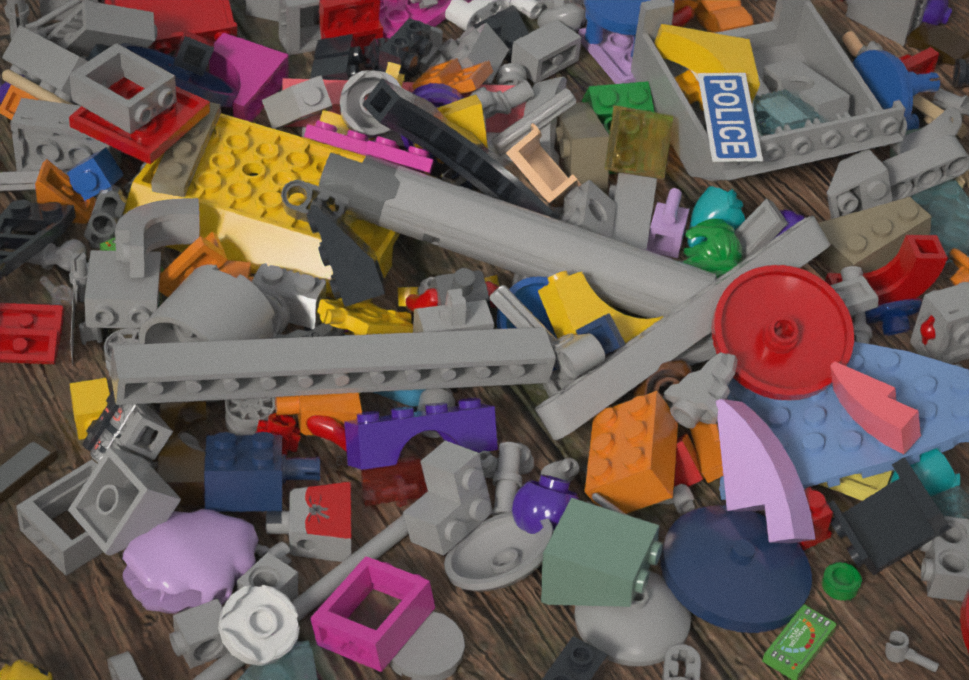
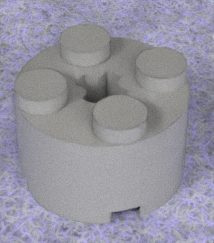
(353, 97)

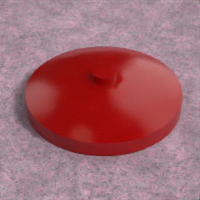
(783, 331)

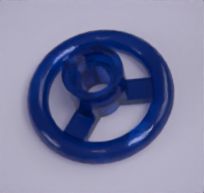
(894, 315)

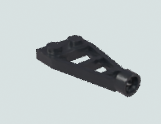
(46, 219)

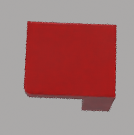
(686, 463)

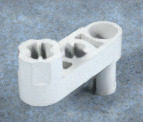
(471, 13)

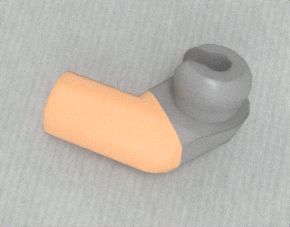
(855, 46)

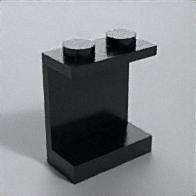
(890, 521)

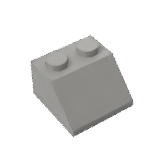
(122, 500)

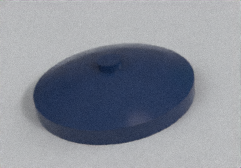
(206, 86)
(730, 571)

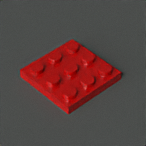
(152, 138)

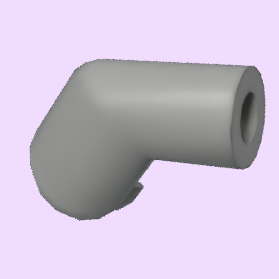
(563, 469)

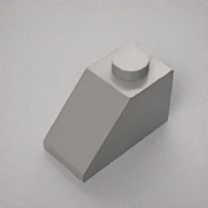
(297, 102)

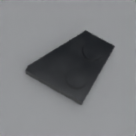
(507, 26)

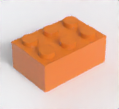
(633, 453)

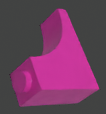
(249, 69)

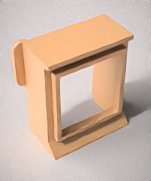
(541, 169)

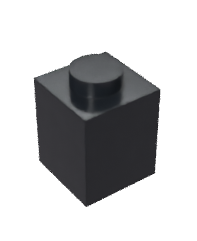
(193, 53)

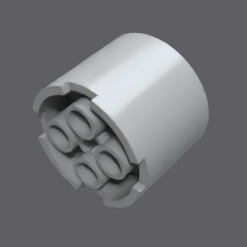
(210, 308)

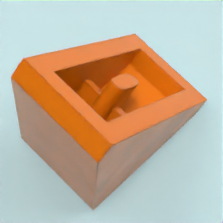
(55, 186)

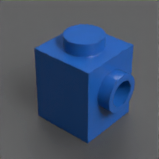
(94, 174)

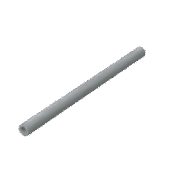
(319, 591)

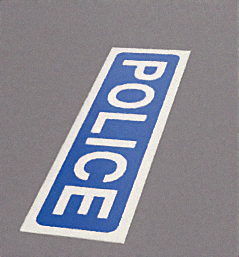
(729, 117)

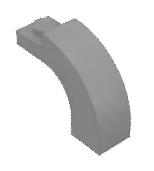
(155, 226)

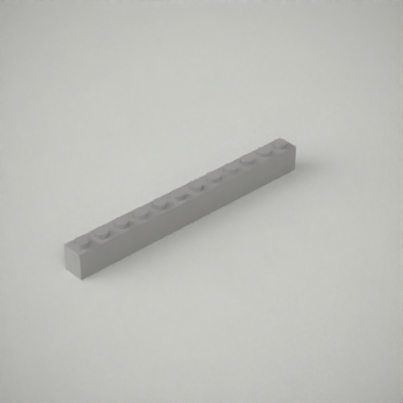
(329, 365)

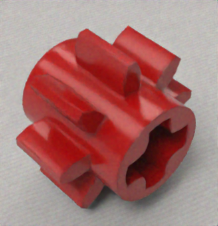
(284, 426)

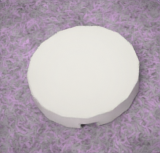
(258, 625)

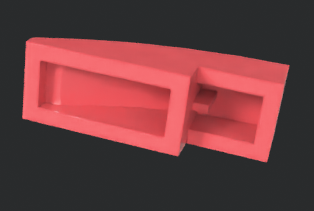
(876, 408)

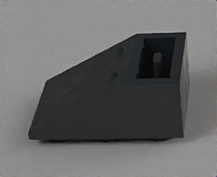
(352, 260)

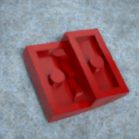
(351, 17)
(30, 333)

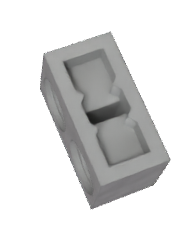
(947, 562)

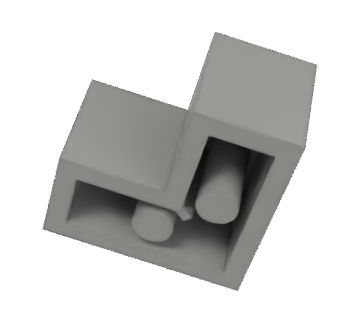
(454, 500)

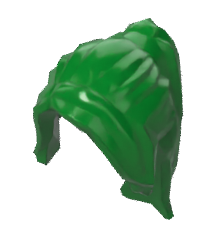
(718, 252)

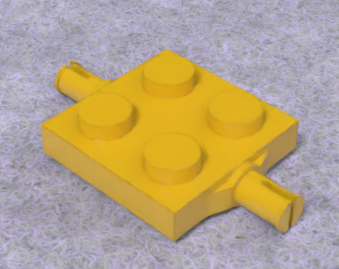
(364, 318)

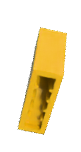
(708, 53)
(574, 304)

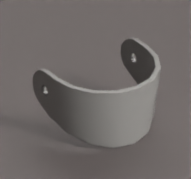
(938, 128)

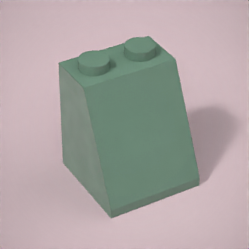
(598, 557)

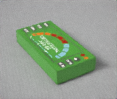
(799, 642)

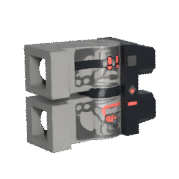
(126, 429)

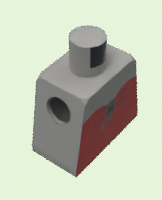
(316, 522)

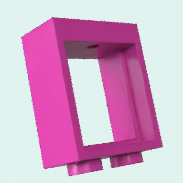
(363, 643)

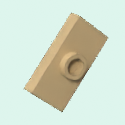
(932, 112)

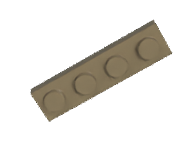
(184, 156)

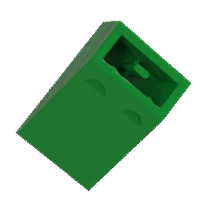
(629, 95)

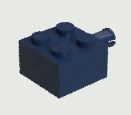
(250, 472)

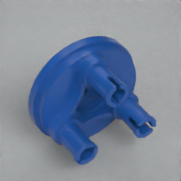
(612, 15)
(892, 82)

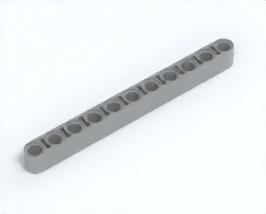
(668, 336)

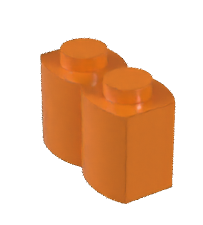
(722, 15)

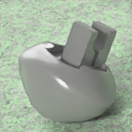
(566, 12)

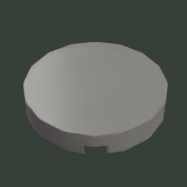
(432, 650)

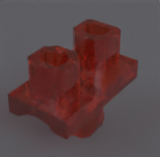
(393, 483)

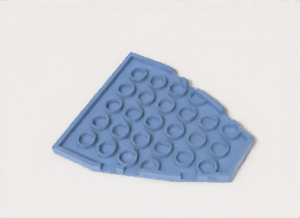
(831, 445)

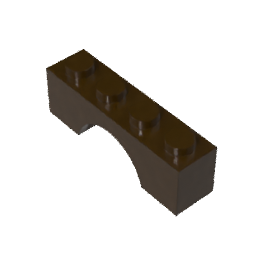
(177, 462)

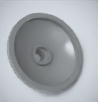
(496, 554)
(639, 632)

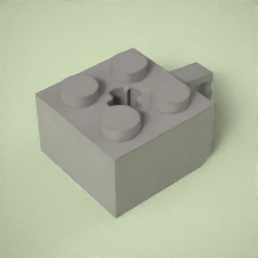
(454, 315)

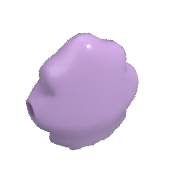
(189, 560)

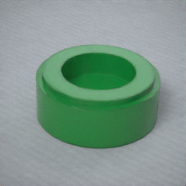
(841, 581)

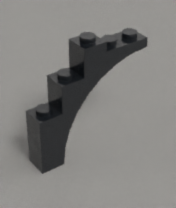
(454, 146)

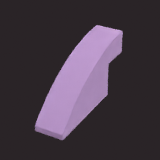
(761, 474)

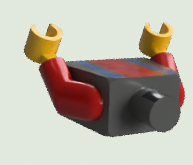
(472, 283)

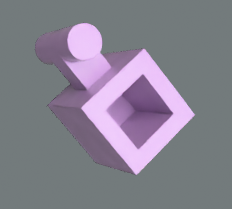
(668, 226)

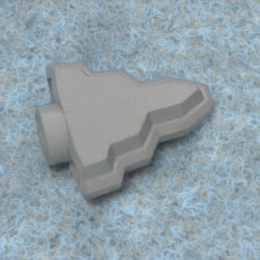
(697, 393)

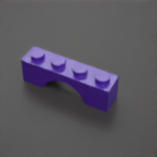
(378, 440)

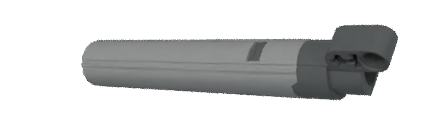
(498, 233)

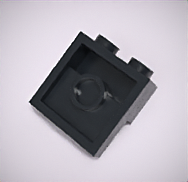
(407, 48)

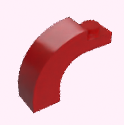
(909, 272)

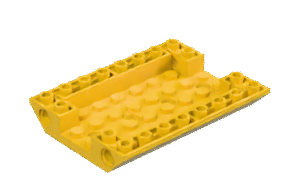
(250, 210)

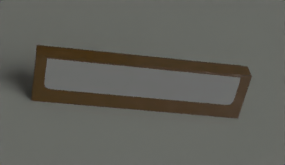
(23, 463)

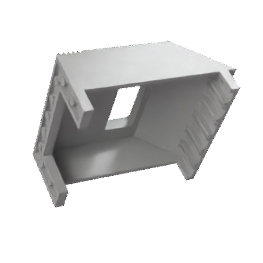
(792, 33)

